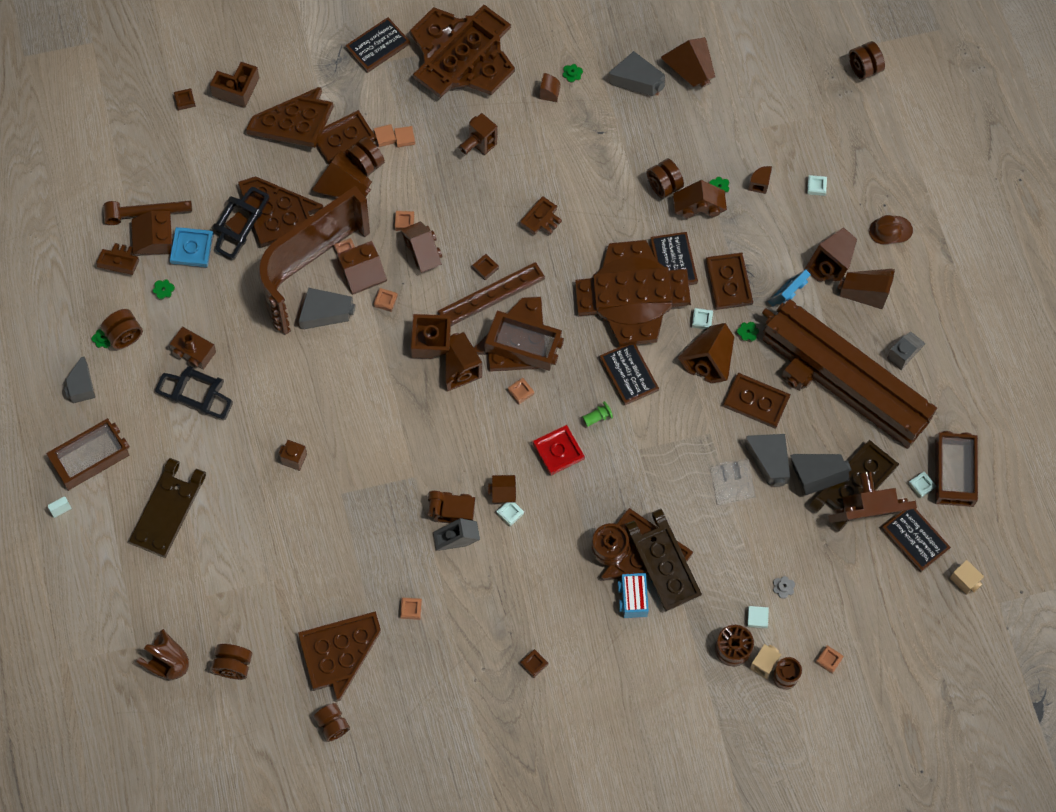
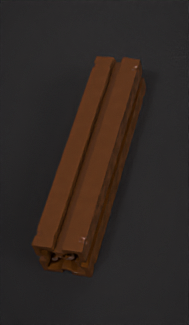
(848, 373)

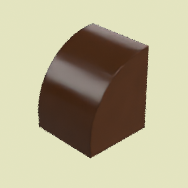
(549, 88)
(760, 180)

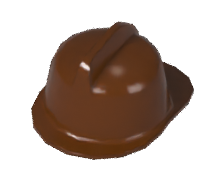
(890, 230)

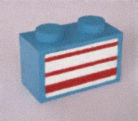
(634, 595)

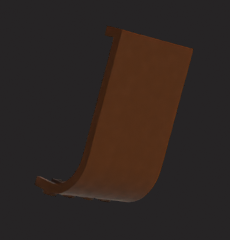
(306, 244)

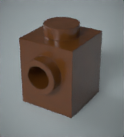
(798, 374)
(293, 455)
(502, 488)

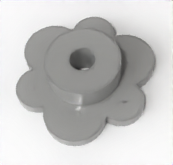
(782, 591)

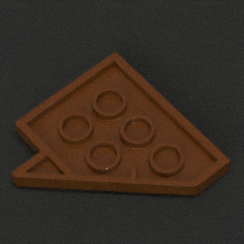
(294, 120)
(282, 211)
(527, 308)
(632, 562)
(338, 651)

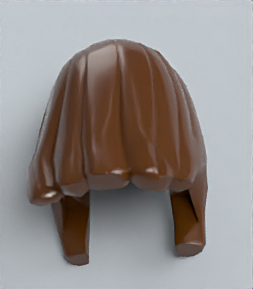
(168, 658)

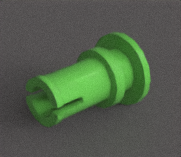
(598, 414)

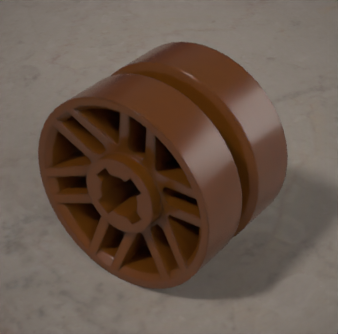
(866, 60)
(365, 156)
(665, 178)
(121, 329)
(615, 551)
(738, 654)
(231, 661)

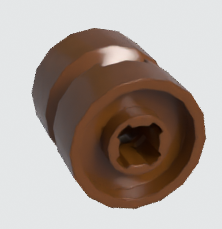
(787, 673)
(331, 721)

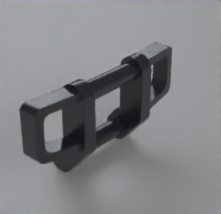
(255, 213)
(216, 385)

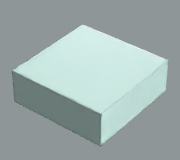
(817, 185)
(702, 318)
(922, 484)
(59, 507)
(510, 512)
(758, 617)

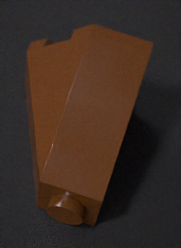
(692, 62)
(342, 176)
(832, 257)
(867, 286)
(710, 354)
(462, 362)

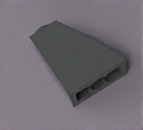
(637, 75)
(325, 309)
(770, 457)
(820, 470)

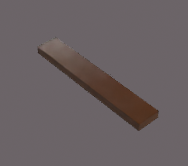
(493, 293)

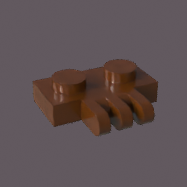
(541, 217)
(118, 260)

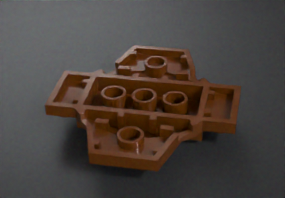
(462, 51)
(632, 292)

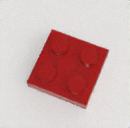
(558, 450)

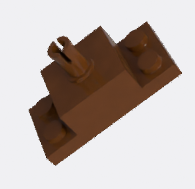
(870, 502)

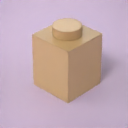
(967, 577)
(766, 660)

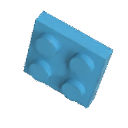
(191, 247)
(787, 290)

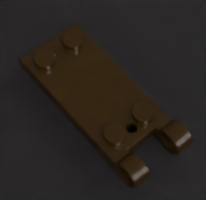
(868, 459)
(166, 510)
(664, 563)

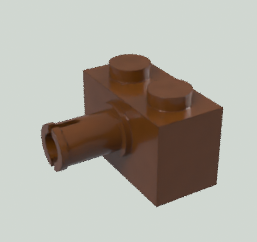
(481, 135)
(192, 348)

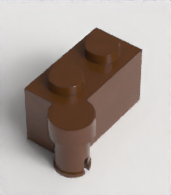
(450, 507)

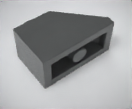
(905, 350)
(79, 383)
(456, 534)

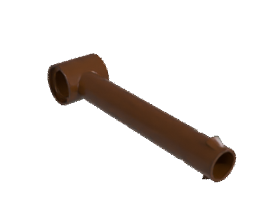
(114, 213)

